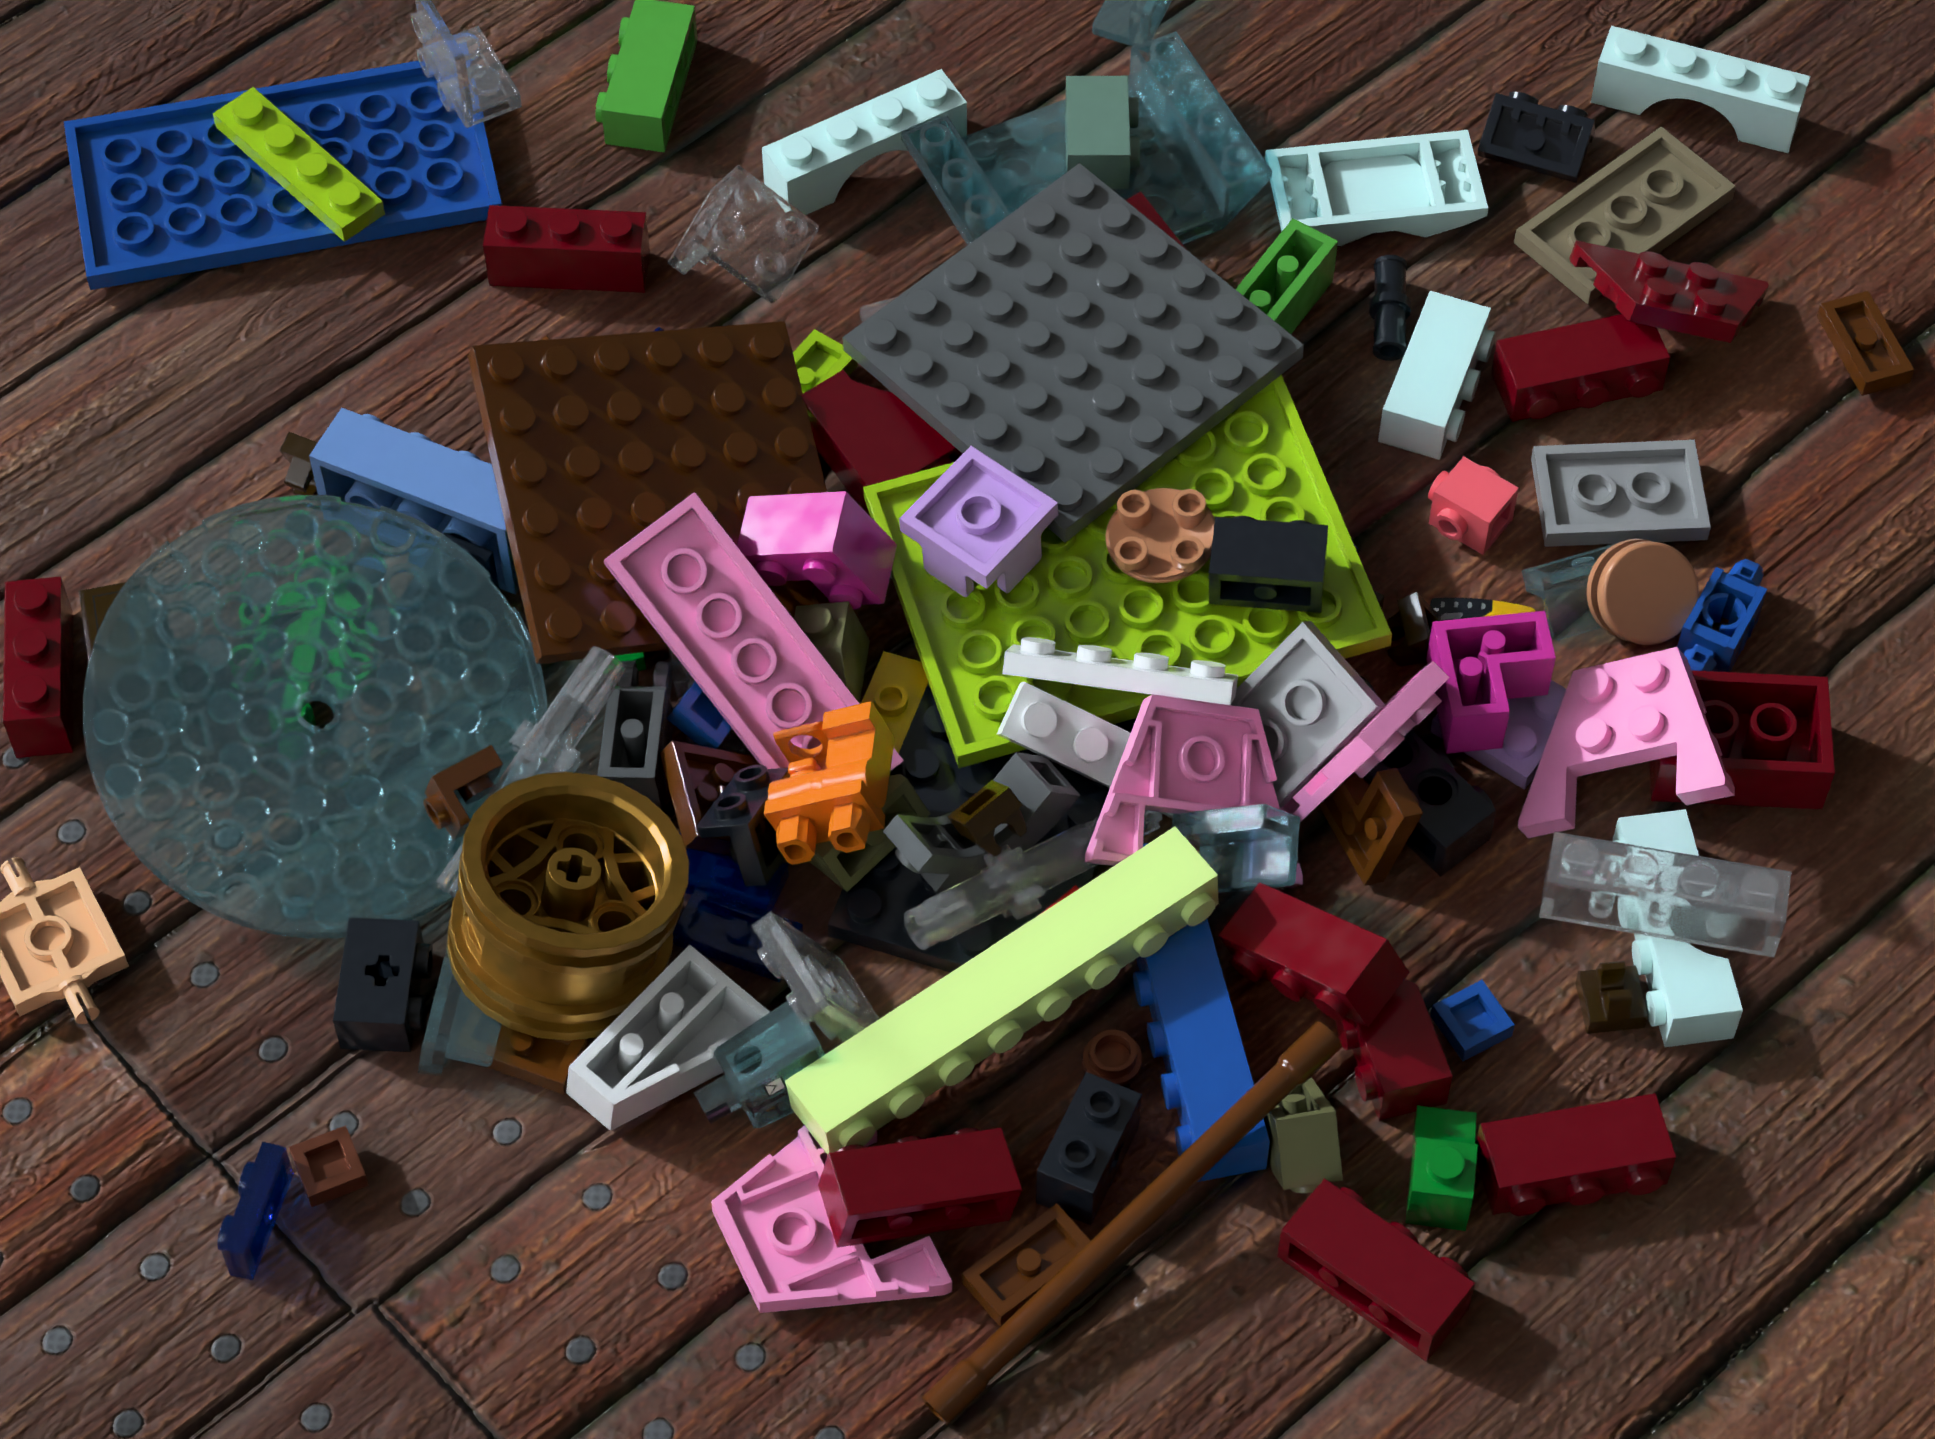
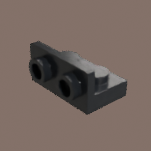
(1537, 136)
(741, 816)

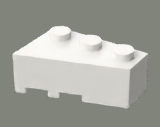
(662, 1041)

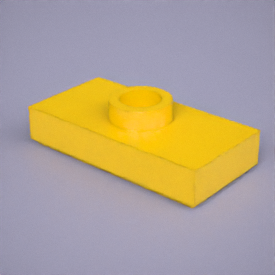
(897, 692)

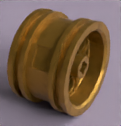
(565, 903)

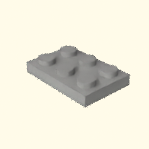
(1620, 492)
(1307, 706)

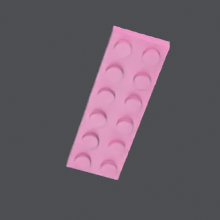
(729, 630)

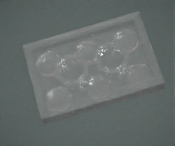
(818, 980)

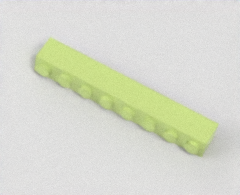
(1003, 993)

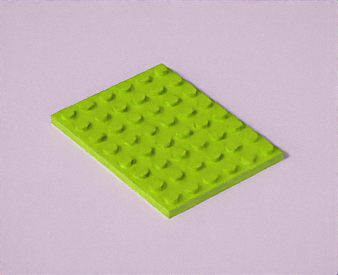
(1076, 595)

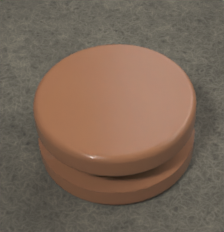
(1642, 591)

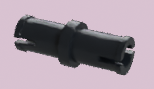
(1390, 308)

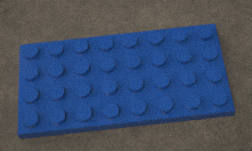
(177, 197)

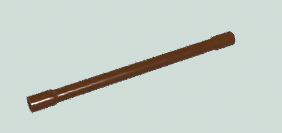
(973, 1374)

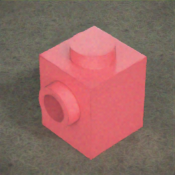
(1472, 504)

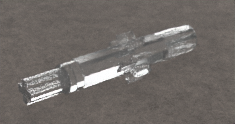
(552, 740)
(1006, 885)

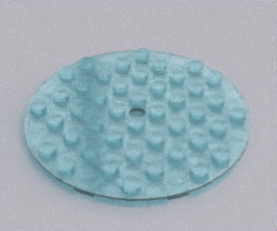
(206, 688)

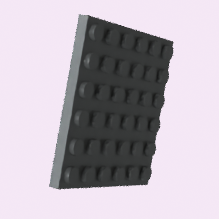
(1074, 347)

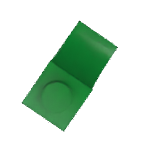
(1442, 1168)

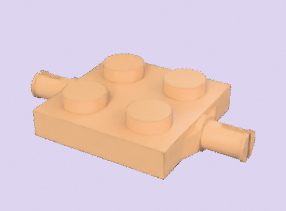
(54, 941)

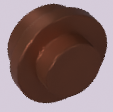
(1113, 1057)

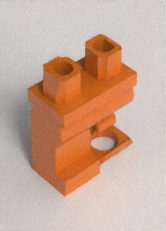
(833, 788)

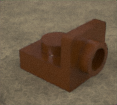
(467, 780)

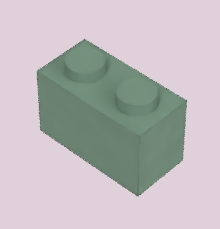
(1099, 128)

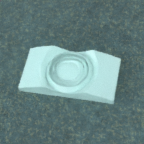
(1379, 185)

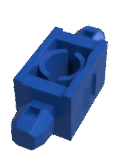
(1729, 596)

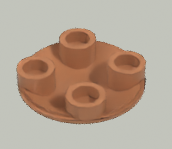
(1160, 534)

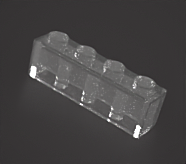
(1665, 894)

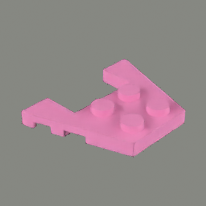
(1622, 718)
(1375, 740)
(1183, 761)
(788, 1247)

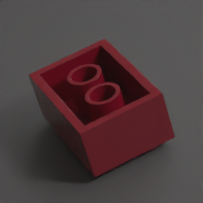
(1770, 739)

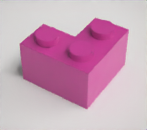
(818, 540)
(1486, 665)

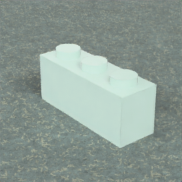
(1437, 376)

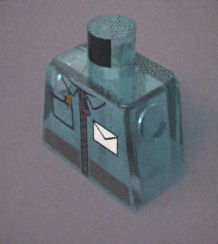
(757, 1066)

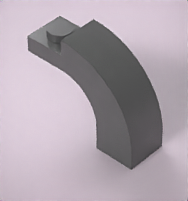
(947, 858)

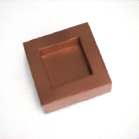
(328, 1166)

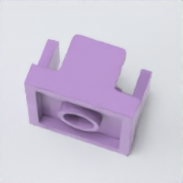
(979, 524)

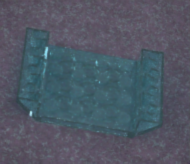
(1193, 152)

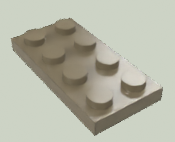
(1629, 205)

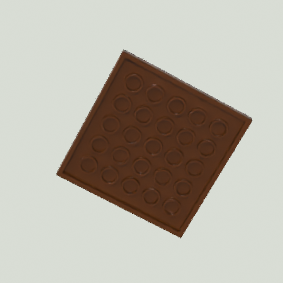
(616, 433)

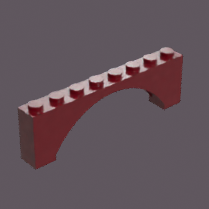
(875, 435)

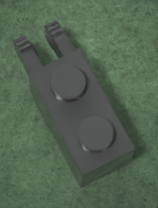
(638, 732)

